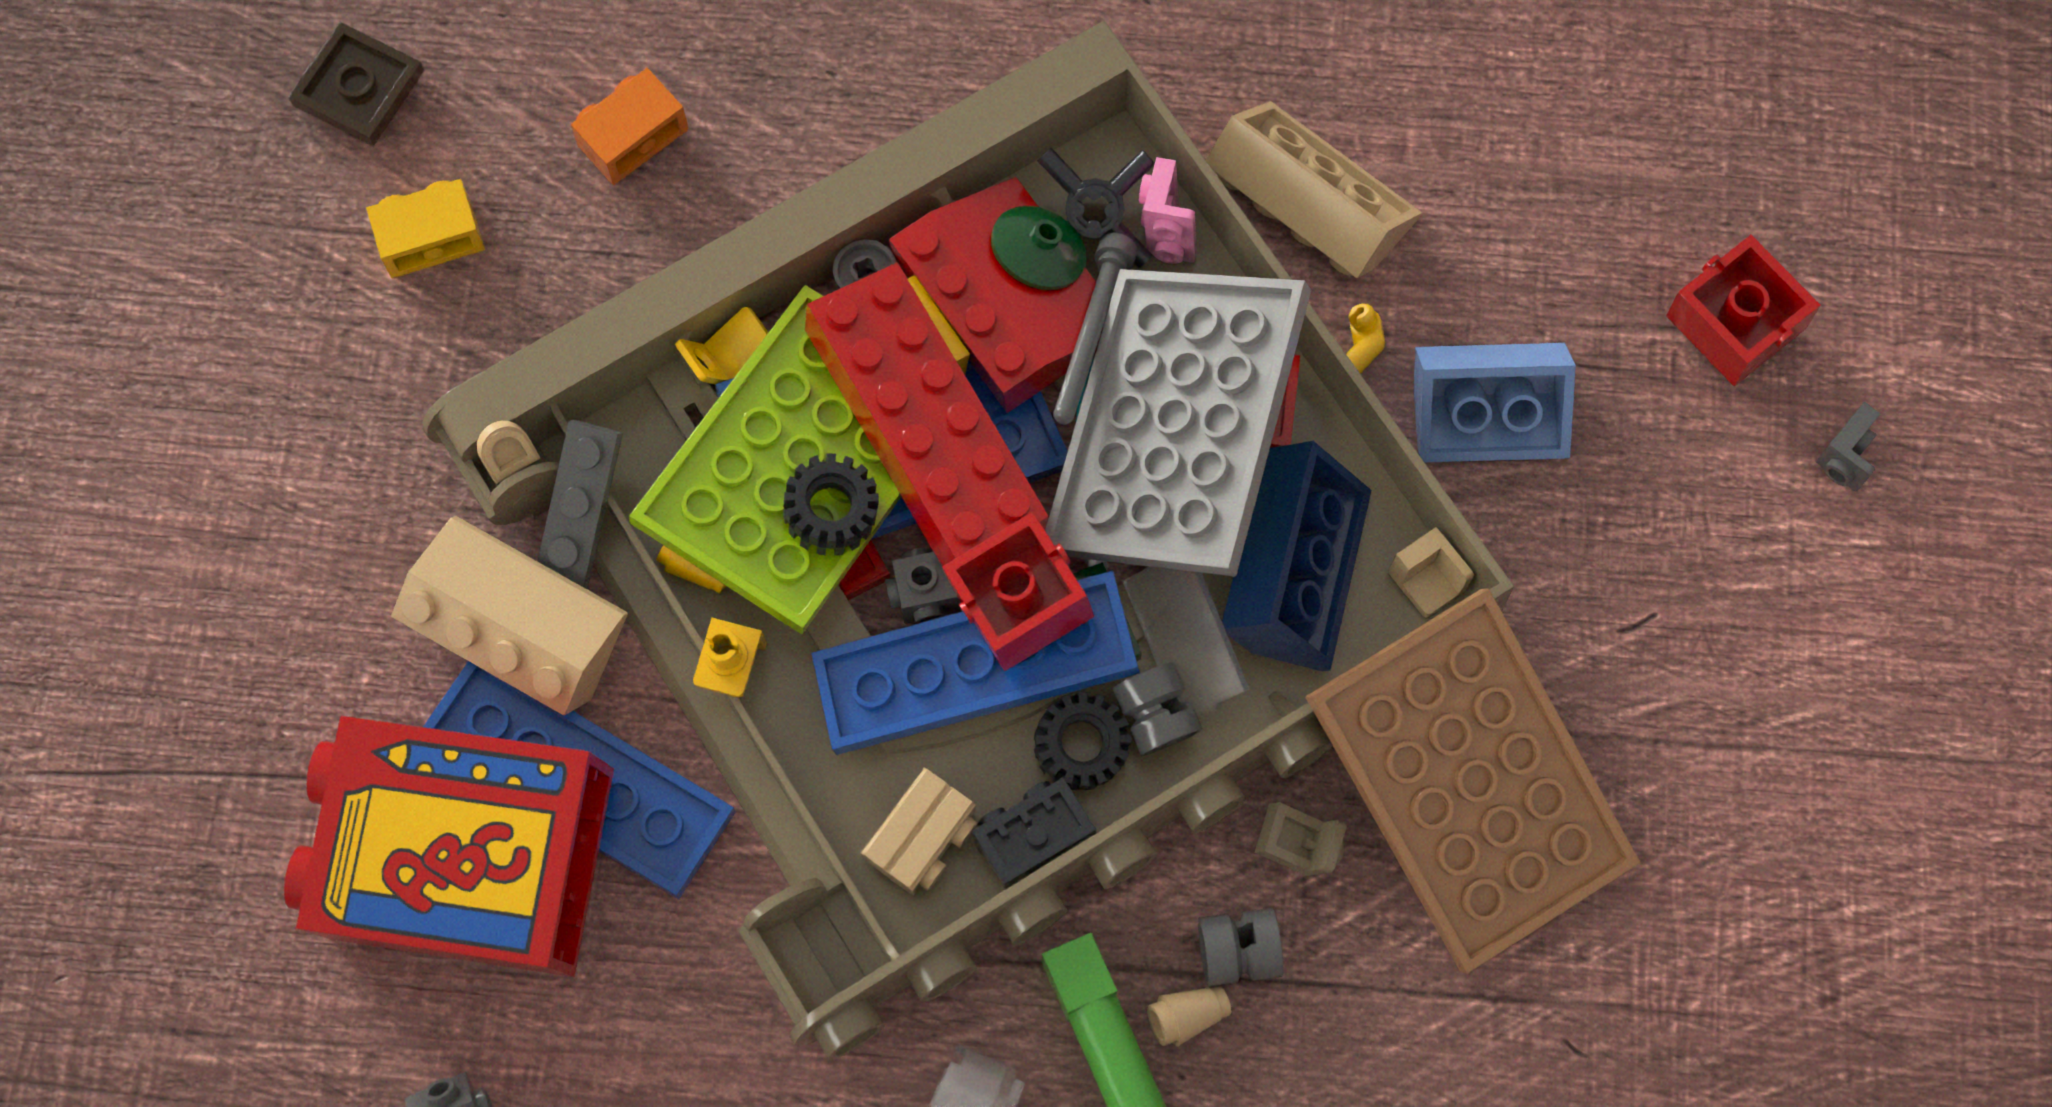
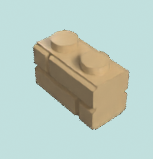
(920, 832)

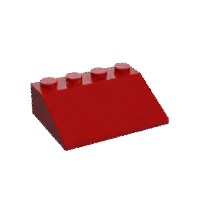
(1014, 332)

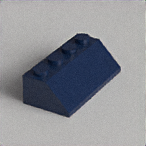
(1298, 558)

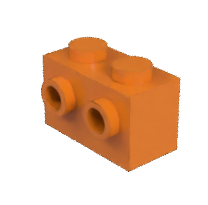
(629, 125)

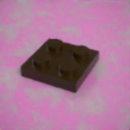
(356, 83)

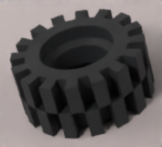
(835, 475)
(1107, 722)

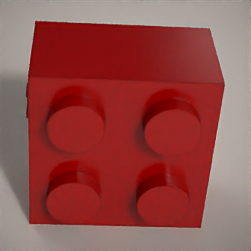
(1742, 309)
(1019, 591)

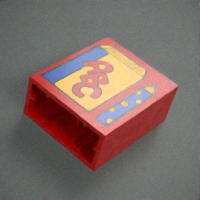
(451, 845)

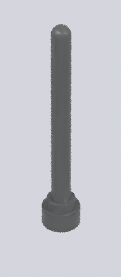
(1112, 254)

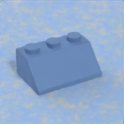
(1494, 402)

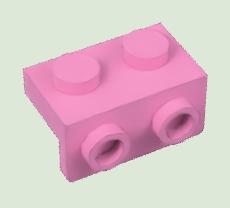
(1168, 228)

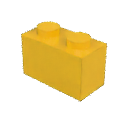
(425, 228)

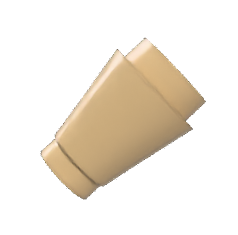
(1187, 1013)

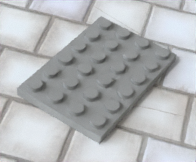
(1178, 420)

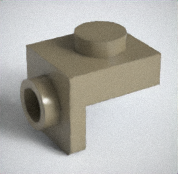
(1301, 840)

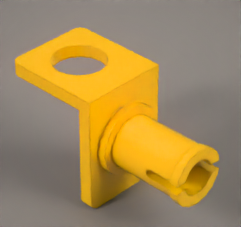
(726, 349)
(728, 657)

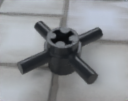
(1095, 188)

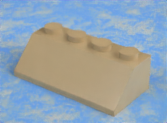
(1311, 188)
(510, 616)

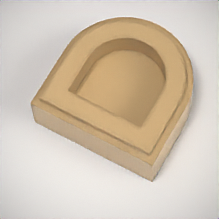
(505, 449)

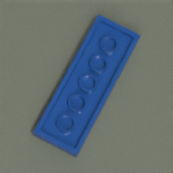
(948, 673)
(653, 815)

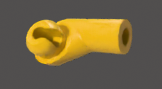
(1366, 335)

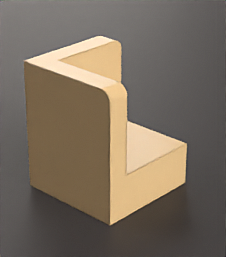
(1431, 573)

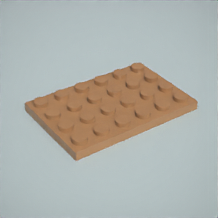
(1473, 780)

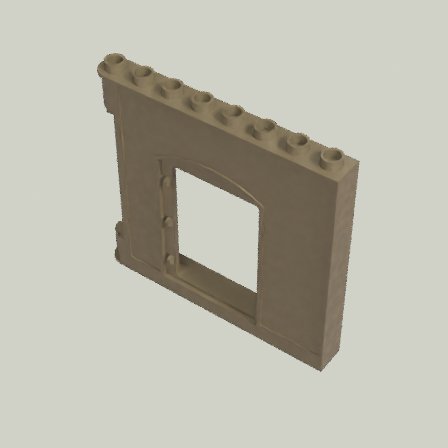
(843, 928)

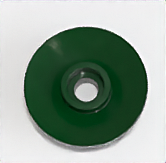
(1038, 248)

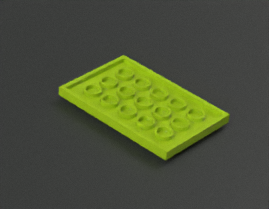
(728, 481)

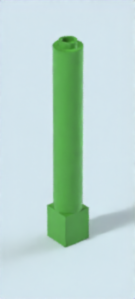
(1100, 1024)

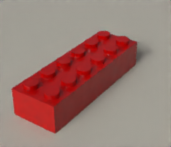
(920, 412)

